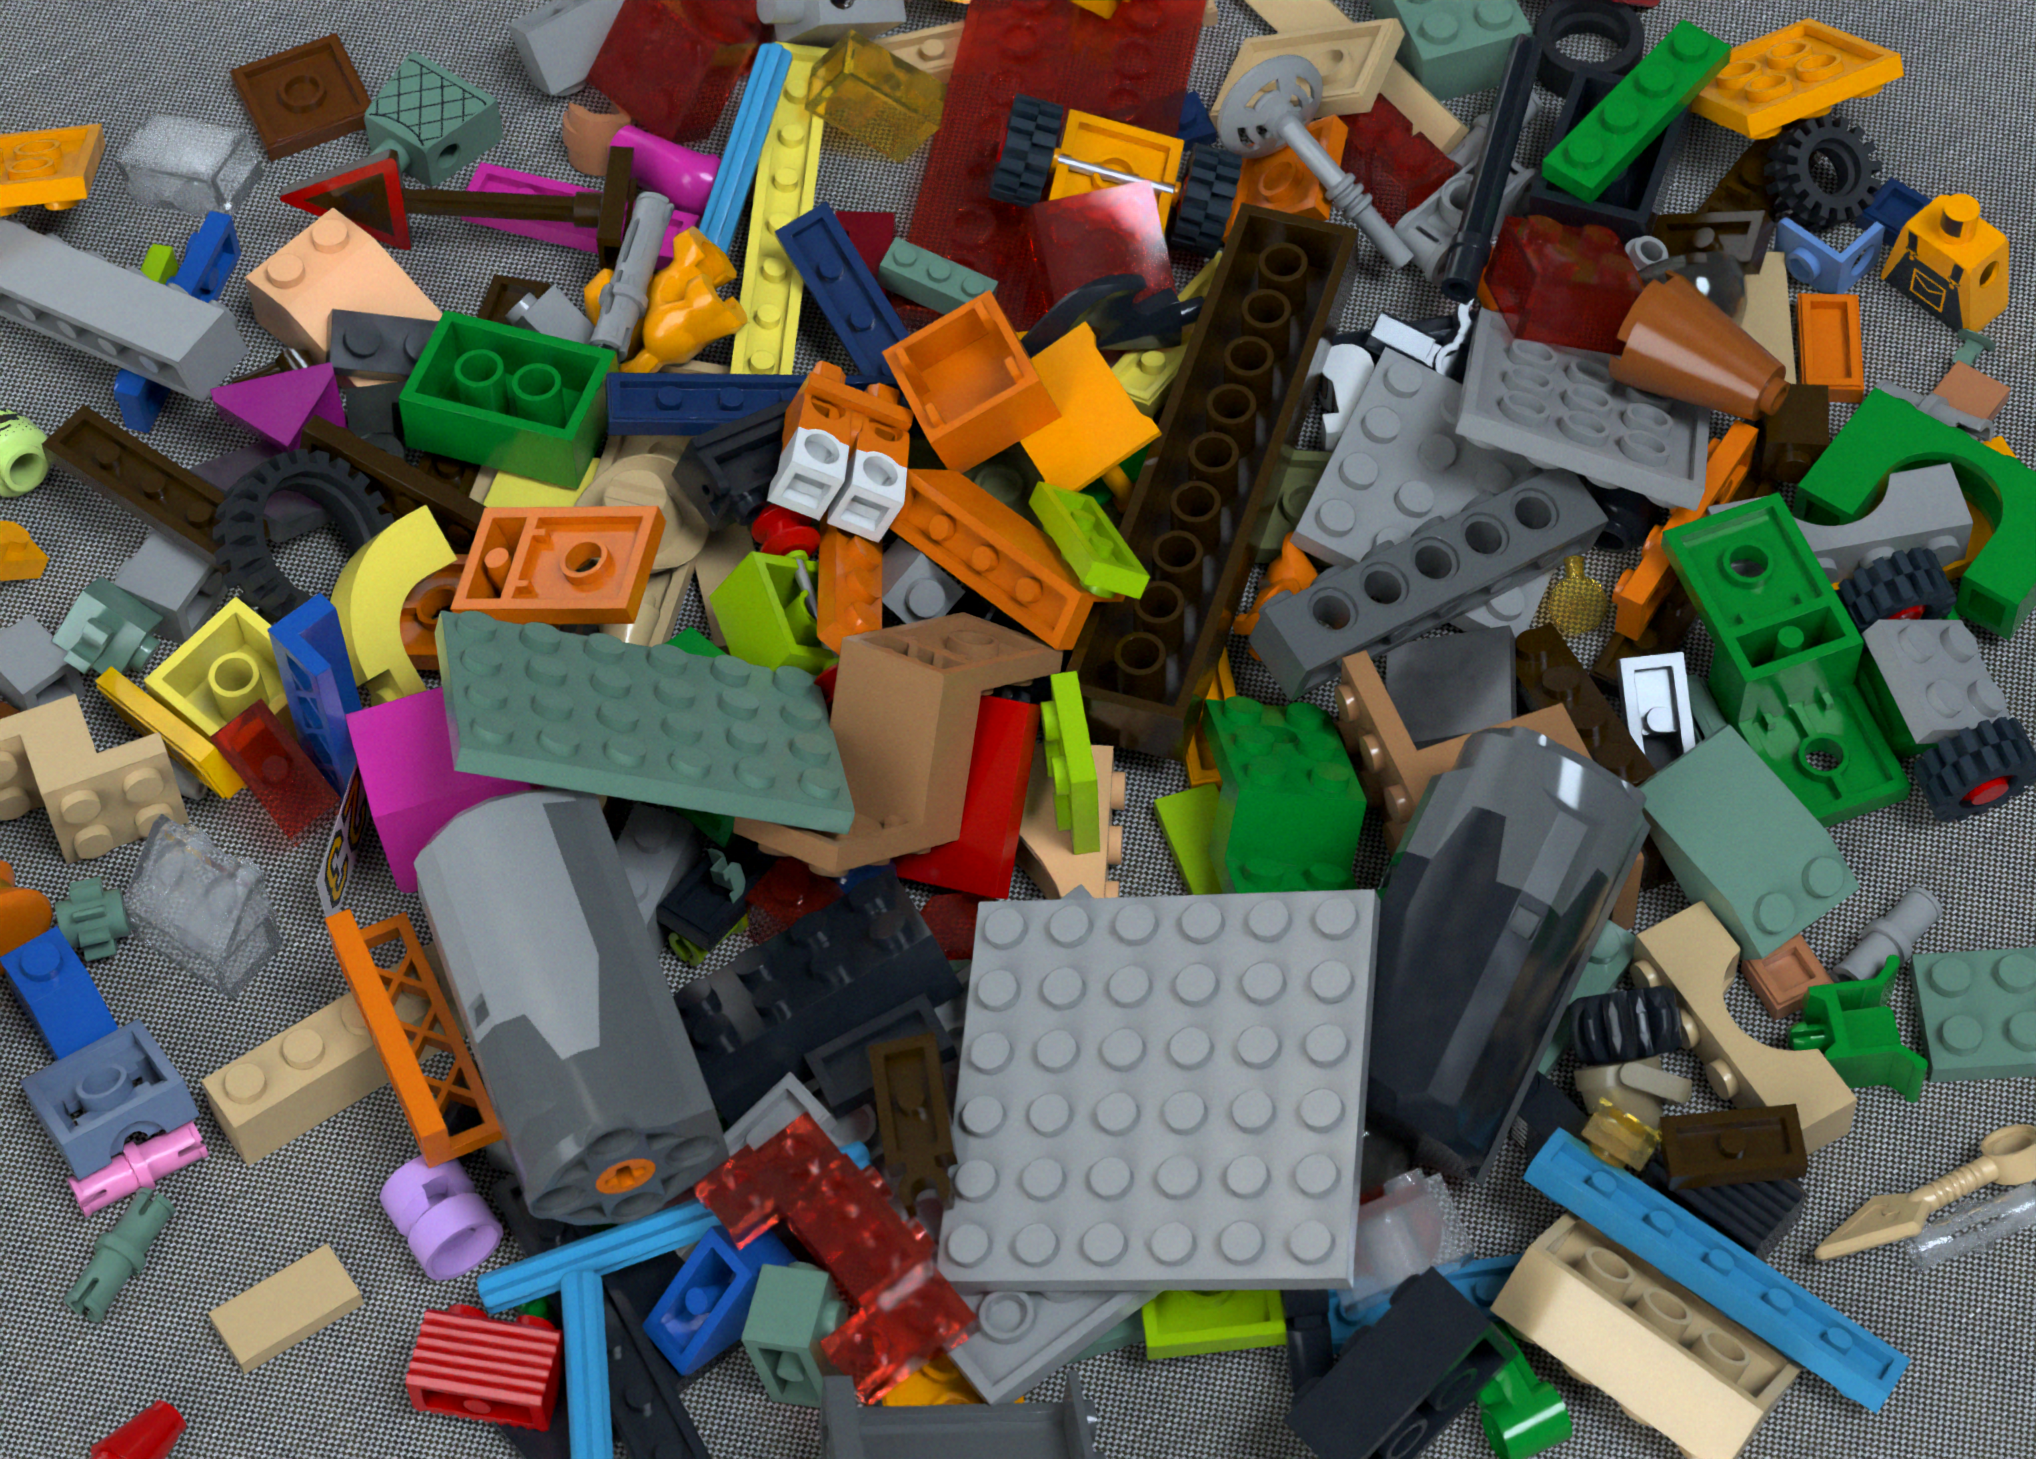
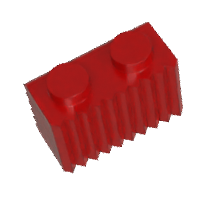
(487, 1367)

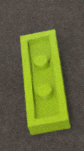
(1089, 542)

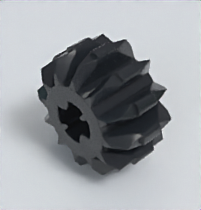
(1625, 1024)

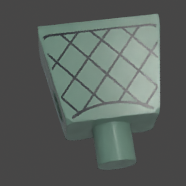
(432, 120)

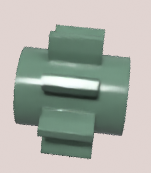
(93, 918)

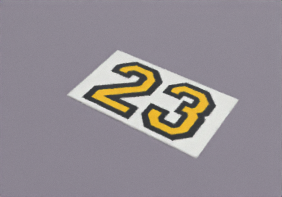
(343, 845)

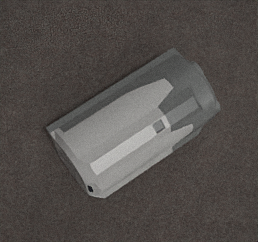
(567, 1008)

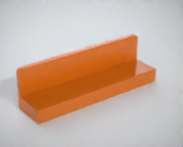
(995, 554)

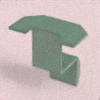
(1973, 347)
(726, 875)

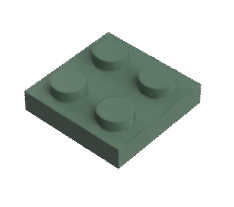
(1976, 1013)

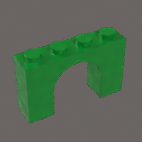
(1896, 437)

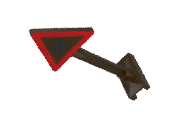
(377, 201)

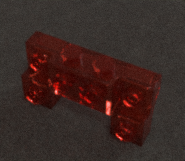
(852, 1232)

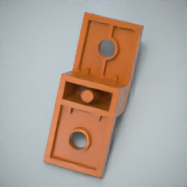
(527, 571)

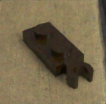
(914, 1117)

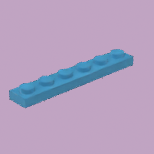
(1717, 1270)

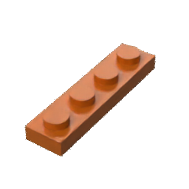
(847, 585)
(1644, 590)

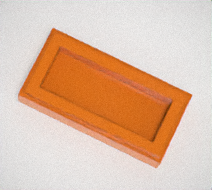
(1830, 344)

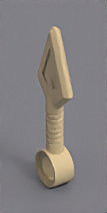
(1884, 1219)

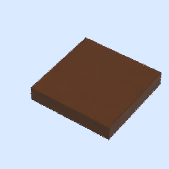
(302, 96)

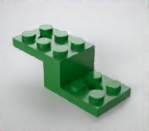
(1785, 658)
(1285, 798)

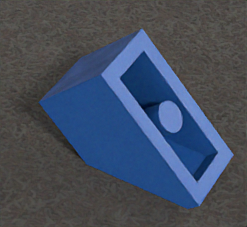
(57, 994)
(711, 1297)

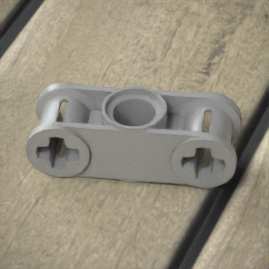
(1434, 222)

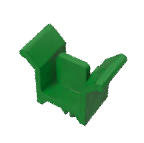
(1860, 1033)

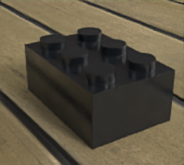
(1637, 194)
(1402, 1376)

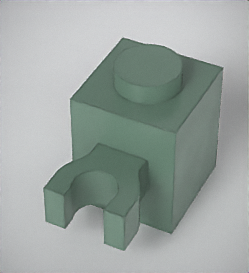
(108, 630)

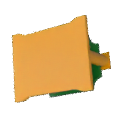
(1101, 433)

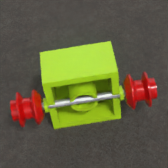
(772, 601)

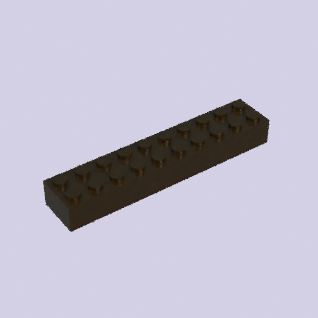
(1214, 477)

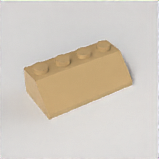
(1644, 1340)

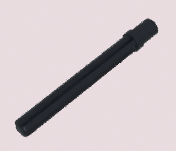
(1471, 245)

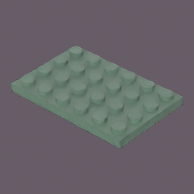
(640, 722)

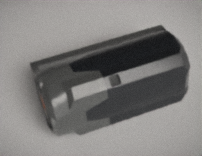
(1489, 936)

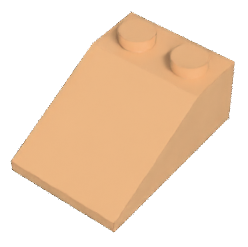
(329, 269)

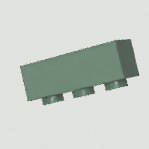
(930, 278)

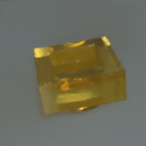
(1618, 1136)

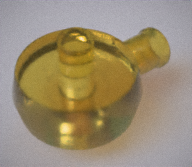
(1577, 601)

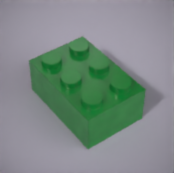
(508, 399)

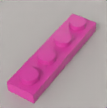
(504, 180)

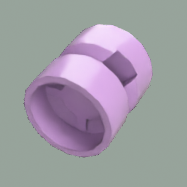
(442, 1217)

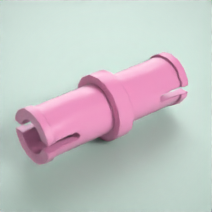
(138, 1167)

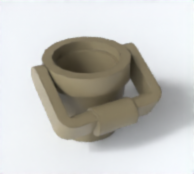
(1633, 1086)

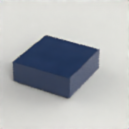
(1892, 208)

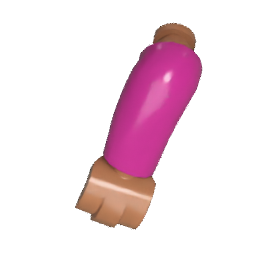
(658, 163)

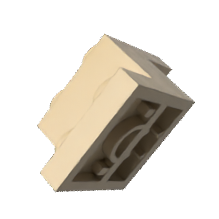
(89, 795)

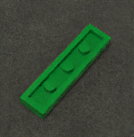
(1636, 111)

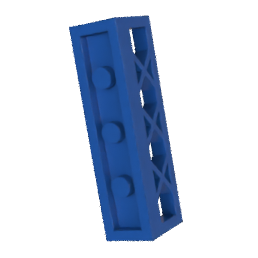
(318, 686)

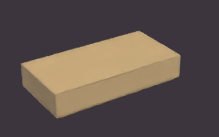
(286, 1308)

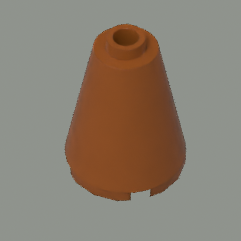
(1696, 353)

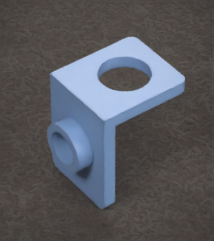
(1822, 266)

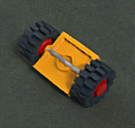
(1109, 154)

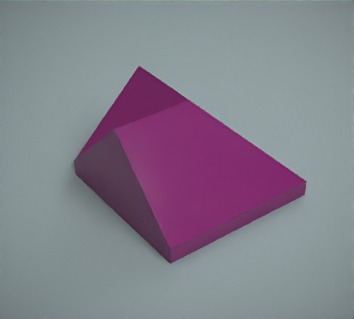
(281, 404)

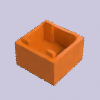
(971, 384)

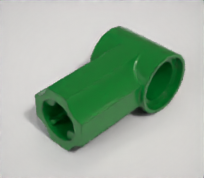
(1521, 1412)

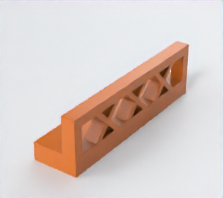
(392, 1036)

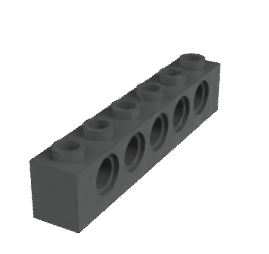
(1307, 655)

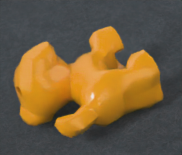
(682, 306)

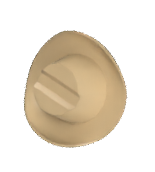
(649, 482)

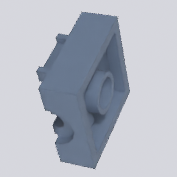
(101, 1083)

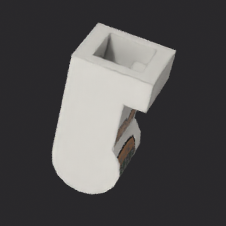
(1340, 389)

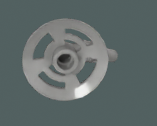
(1289, 127)

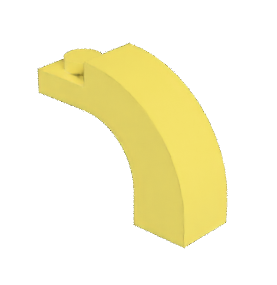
(372, 597)

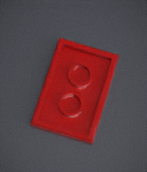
(993, 805)

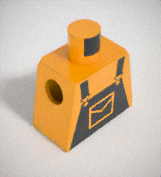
(1952, 263)

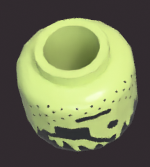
(21, 454)

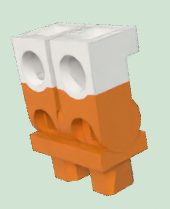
(844, 451)

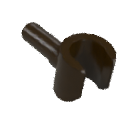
(287, 361)

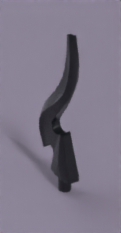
(1116, 319)

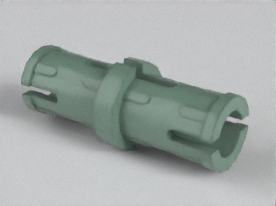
(119, 1254)

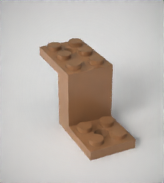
(907, 736)
(1397, 774)

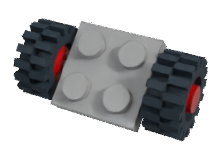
(1939, 685)

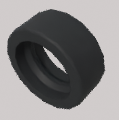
(1599, 17)

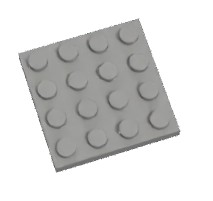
(1574, 416)
(1404, 467)

